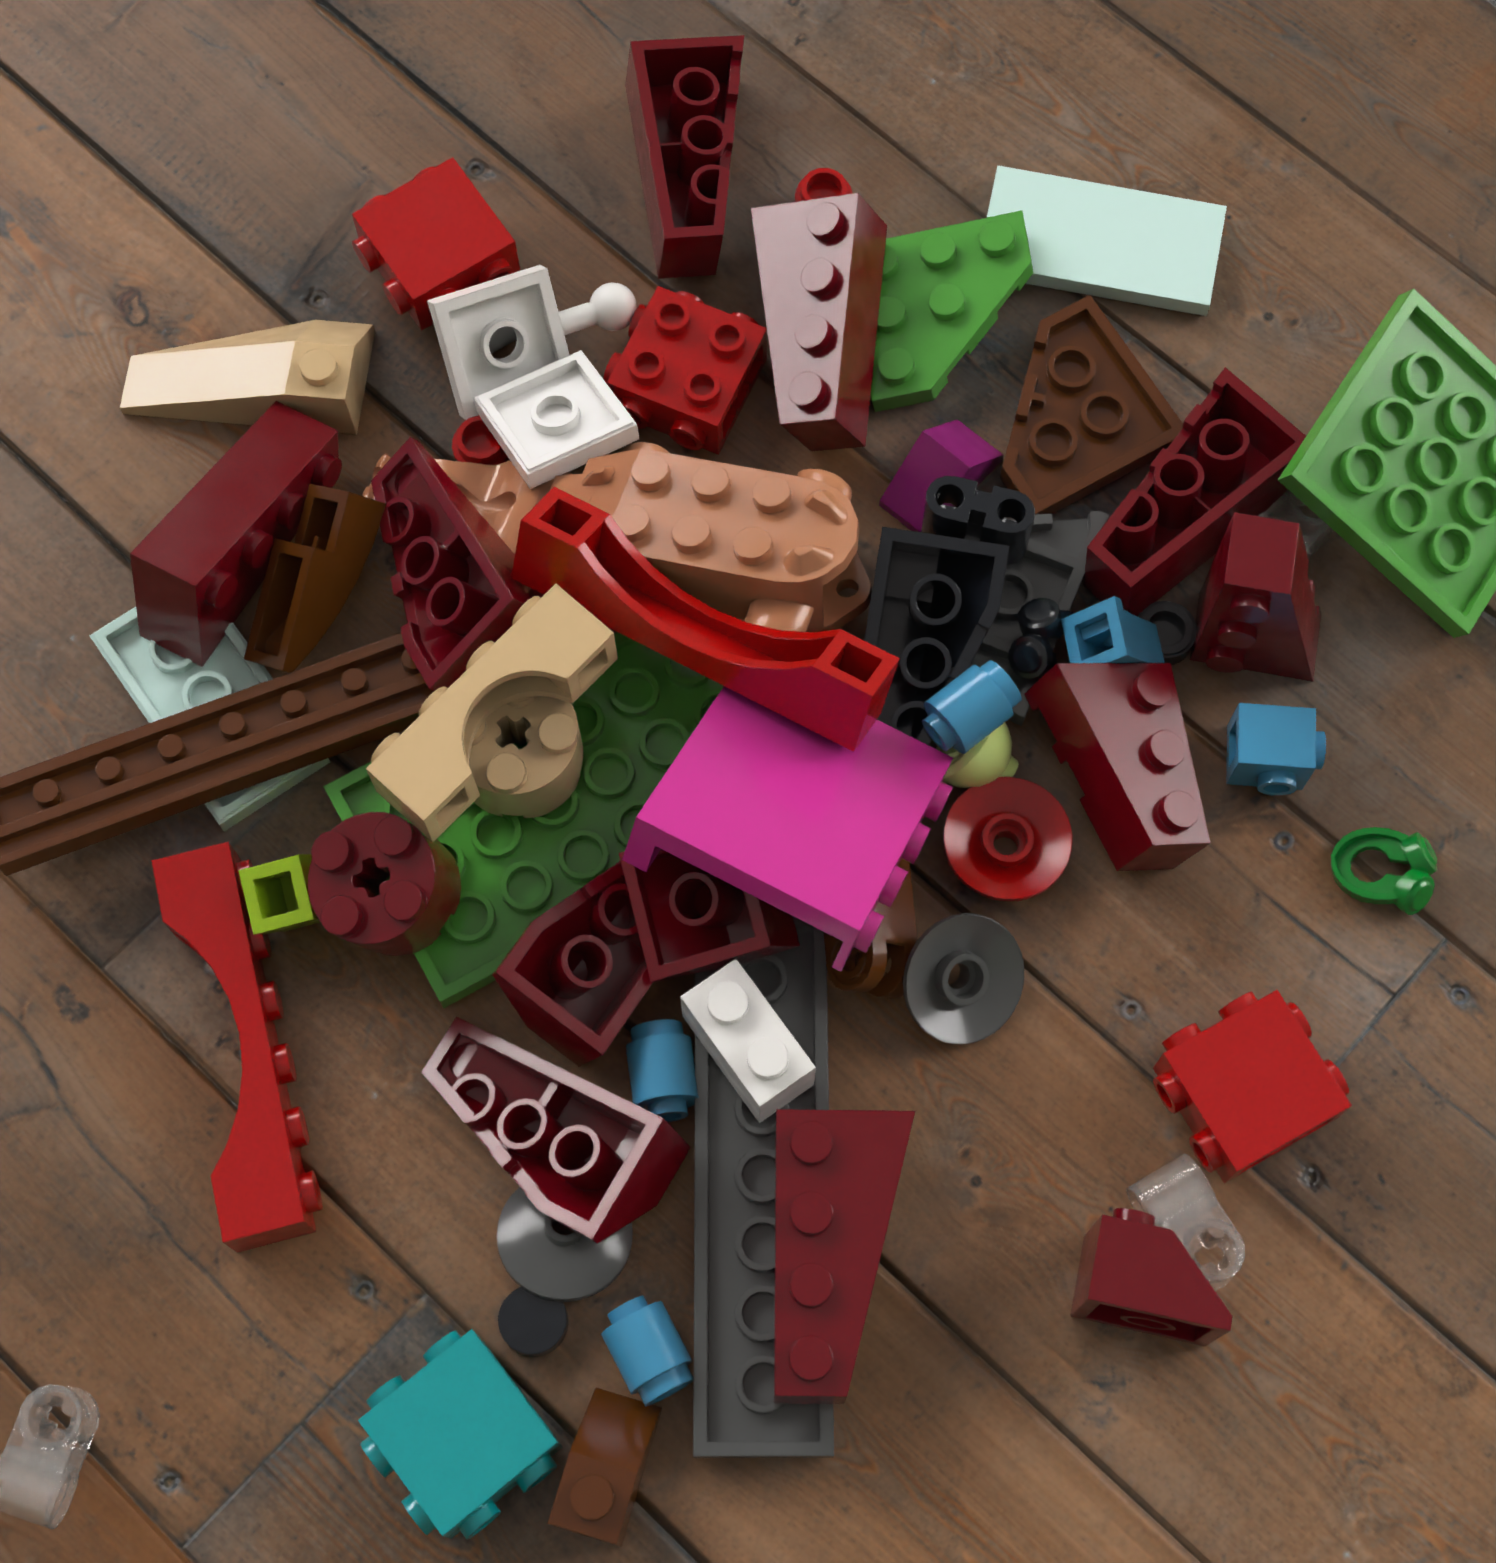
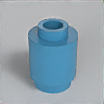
(971, 707)
(662, 1068)
(648, 1350)

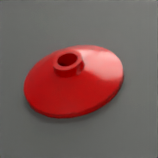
(1015, 811)

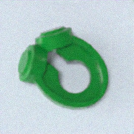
(1408, 891)

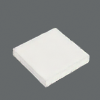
(556, 419)

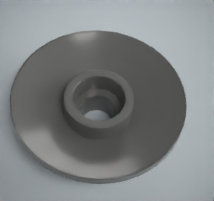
(987, 982)
(556, 1264)

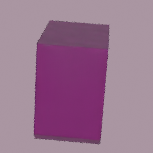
(938, 452)

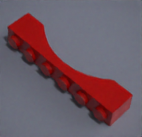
(813, 678)
(260, 1174)

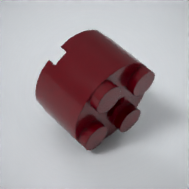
(358, 903)

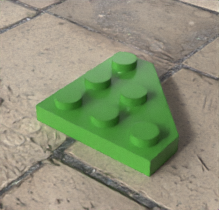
(941, 301)

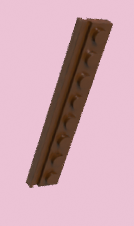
(207, 752)

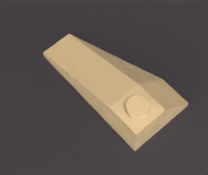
(236, 378)

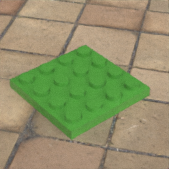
(1411, 463)

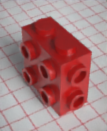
(432, 240)
(687, 368)
(1249, 1083)

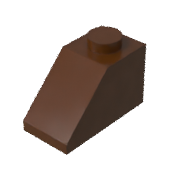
(605, 1467)

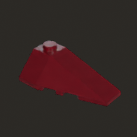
(447, 566)
(579, 969)
(562, 1139)

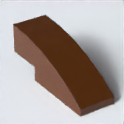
(312, 576)

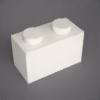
(747, 1040)

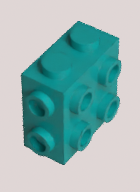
(457, 1437)

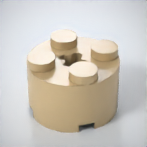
(536, 776)

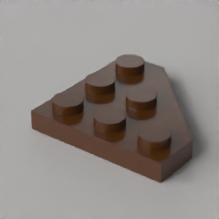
(1083, 412)

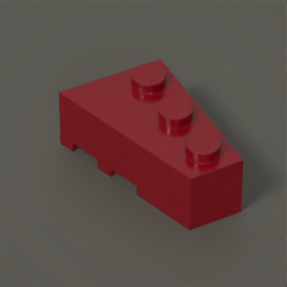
(1259, 602)
(1130, 756)

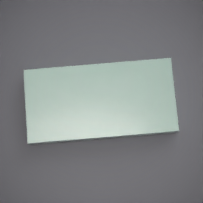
(1115, 239)
(170, 684)

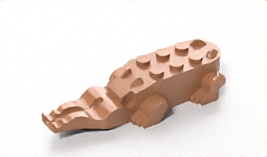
(723, 532)

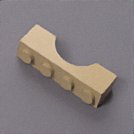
(547, 652)

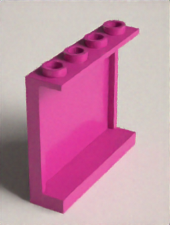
(796, 814)

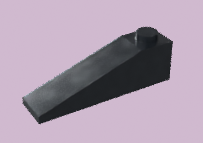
(931, 611)

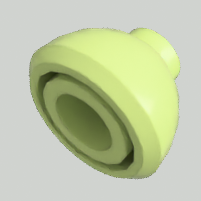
(983, 762)

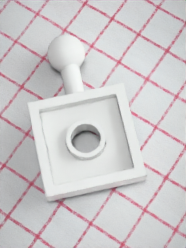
(528, 305)

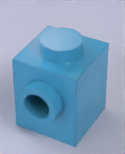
(1273, 747)

